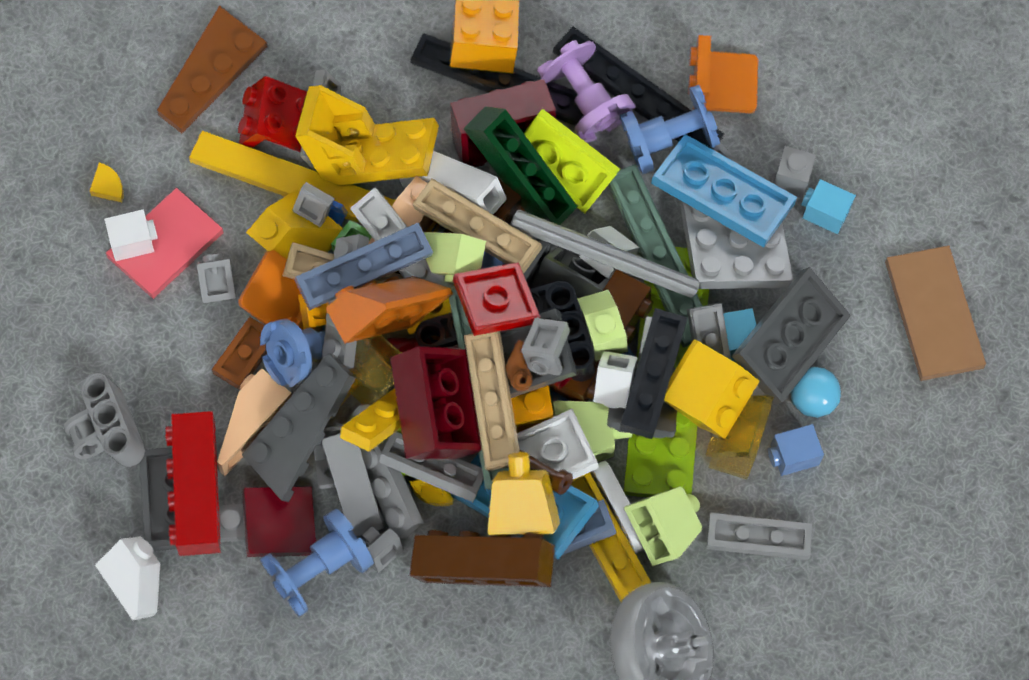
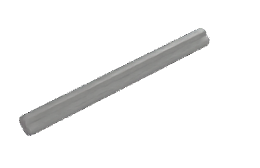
(605, 253)

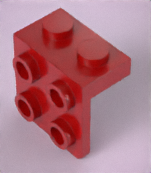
(271, 114)

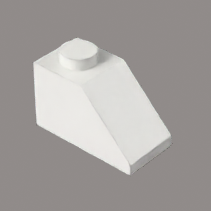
(133, 576)

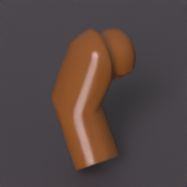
(517, 369)

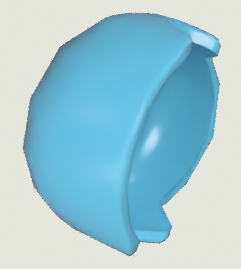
(816, 393)

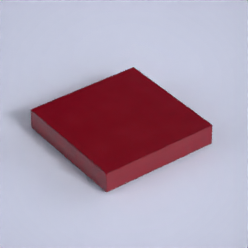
(278, 525)

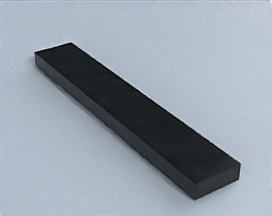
(435, 56)
(622, 79)

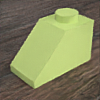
(454, 254)
(603, 323)

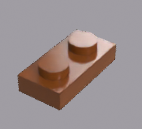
(241, 355)

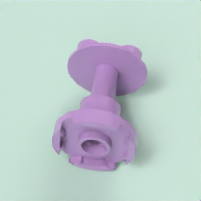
(594, 102)

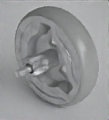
(679, 646)

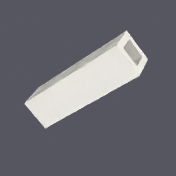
(466, 181)

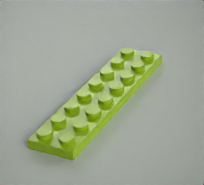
(666, 461)

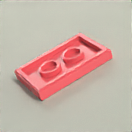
(182, 237)

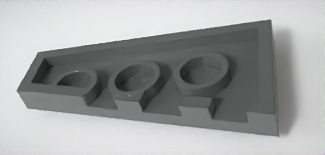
(289, 438)

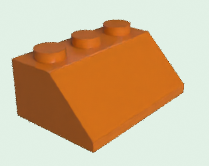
(384, 306)

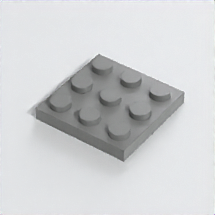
(731, 261)

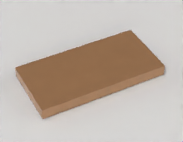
(935, 313)

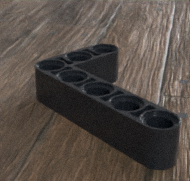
(544, 299)

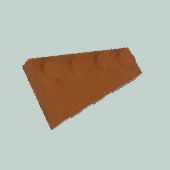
(211, 68)

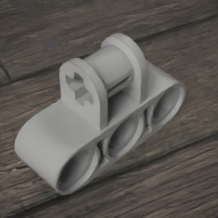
(98, 429)

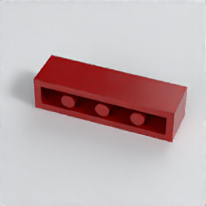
(195, 483)

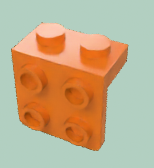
(725, 78)
(270, 294)

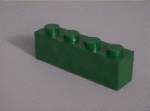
(519, 164)

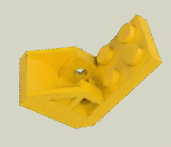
(353, 149)

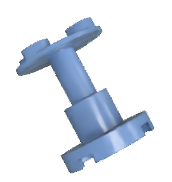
(658, 134)
(290, 351)
(328, 555)

